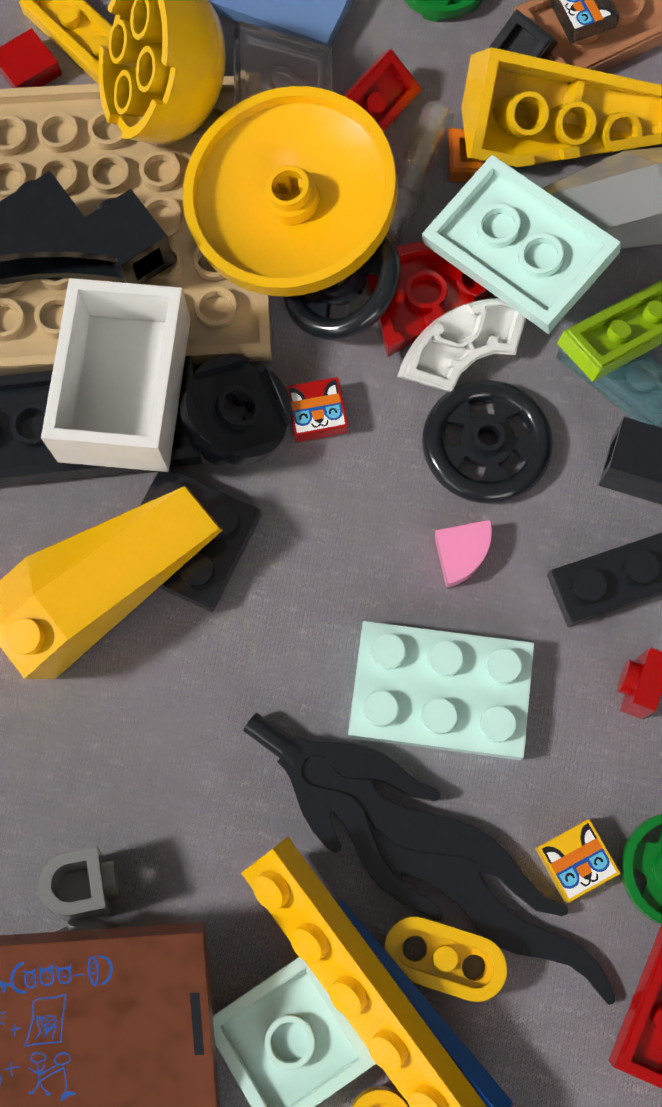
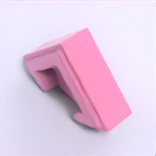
(462, 550)

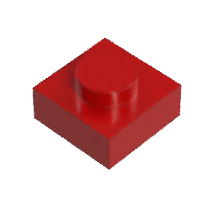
(641, 684)

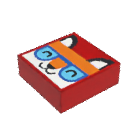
(317, 409)

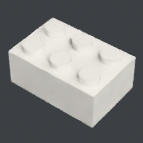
(117, 375)

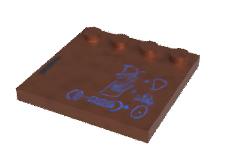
(107, 1018)

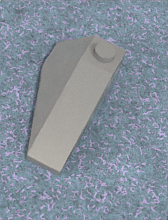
(619, 196)

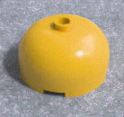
(162, 67)

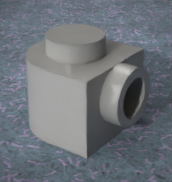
(79, 884)

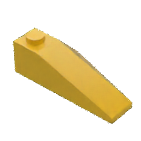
(553, 111)
(85, 585)

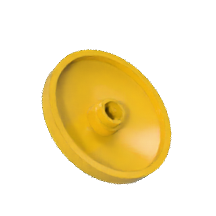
(290, 191)

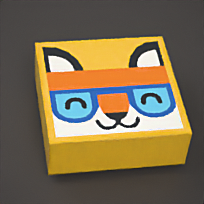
(577, 861)

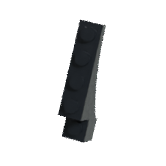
(51, 239)

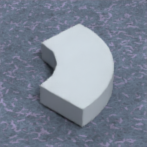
(459, 340)

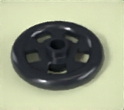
(362, 309)
(495, 483)

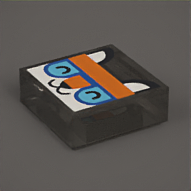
(585, 17)

